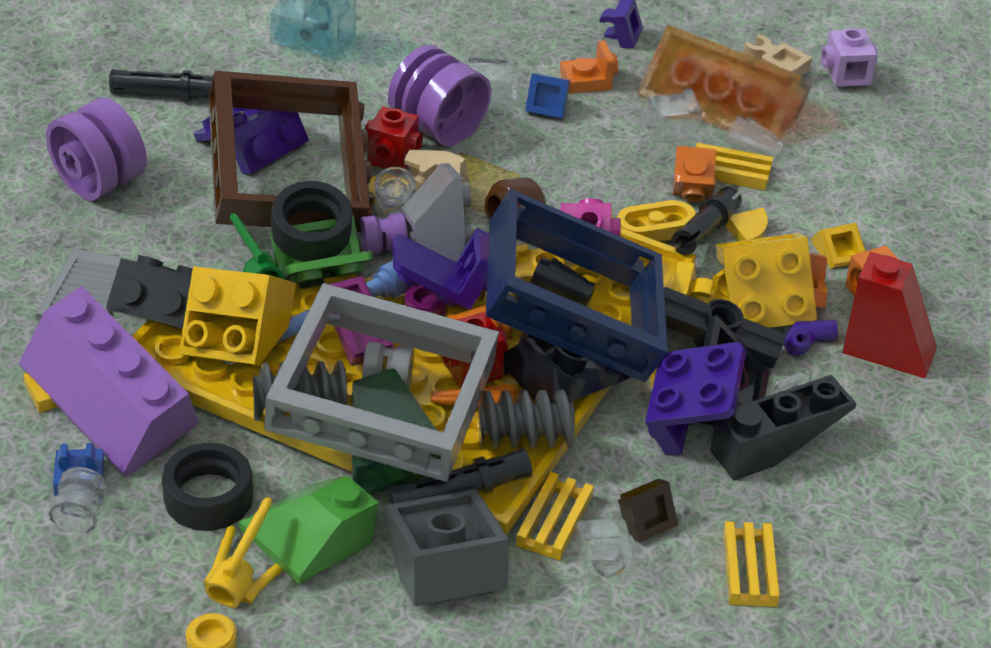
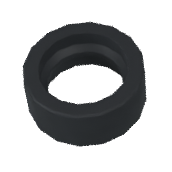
(318, 197)
(212, 512)

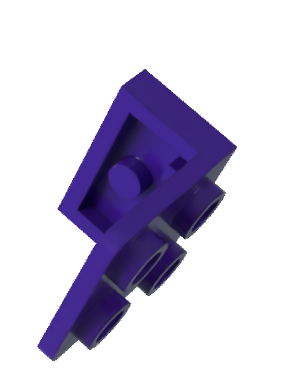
(261, 136)
(450, 280)
(693, 388)

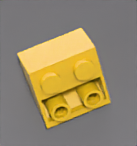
(235, 315)

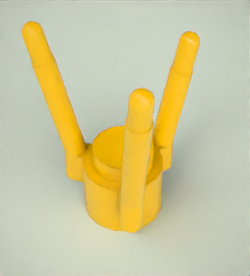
(231, 578)

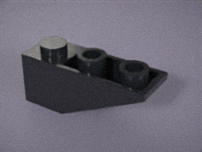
(777, 425)

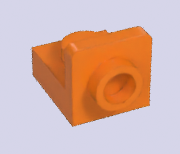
(591, 73)
(694, 173)

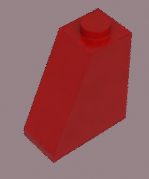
(890, 318)

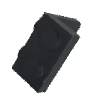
(151, 291)

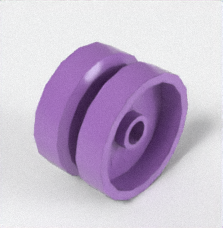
(96, 148)

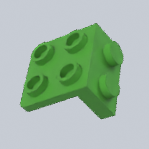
(345, 263)

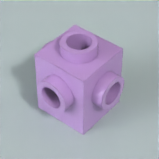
(849, 57)

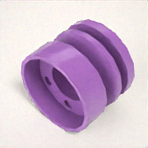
(442, 92)

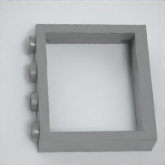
(366, 432)

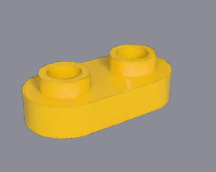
(656, 219)

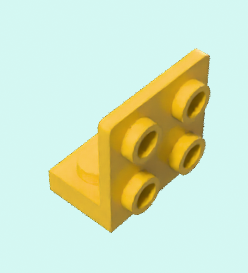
(770, 279)

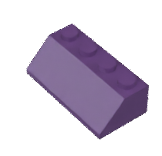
(107, 382)

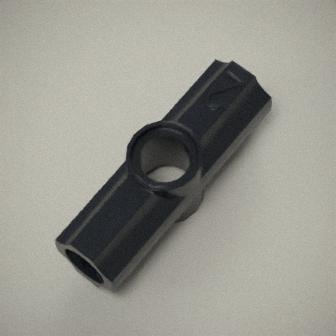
(692, 319)

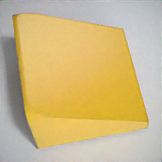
(839, 244)

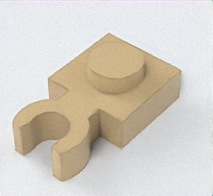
(781, 55)

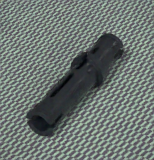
(160, 84)
(712, 215)
(479, 475)

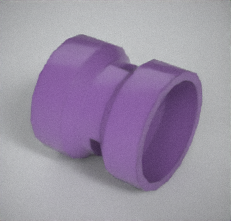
(379, 233)

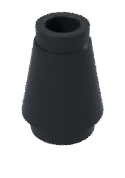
(563, 281)

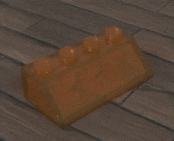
(725, 82)

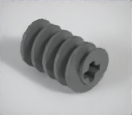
(319, 384)
(526, 418)

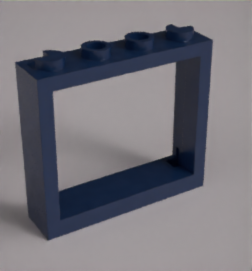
(562, 322)

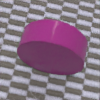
(425, 300)

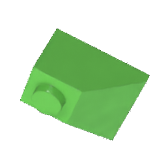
(317, 527)

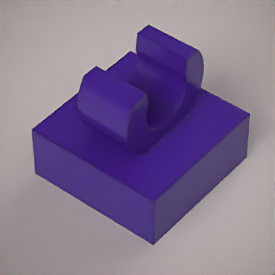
(625, 21)

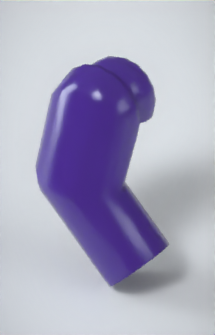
(806, 333)

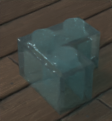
(315, 25)

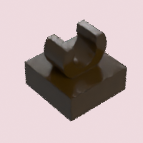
(648, 509)

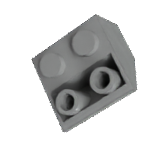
(437, 213)

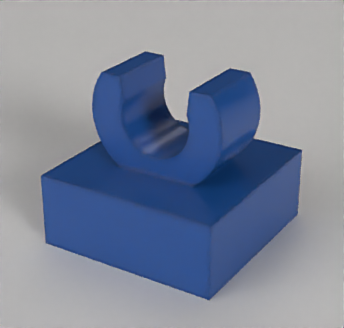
(547, 95)
(86, 458)

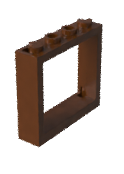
(288, 95)

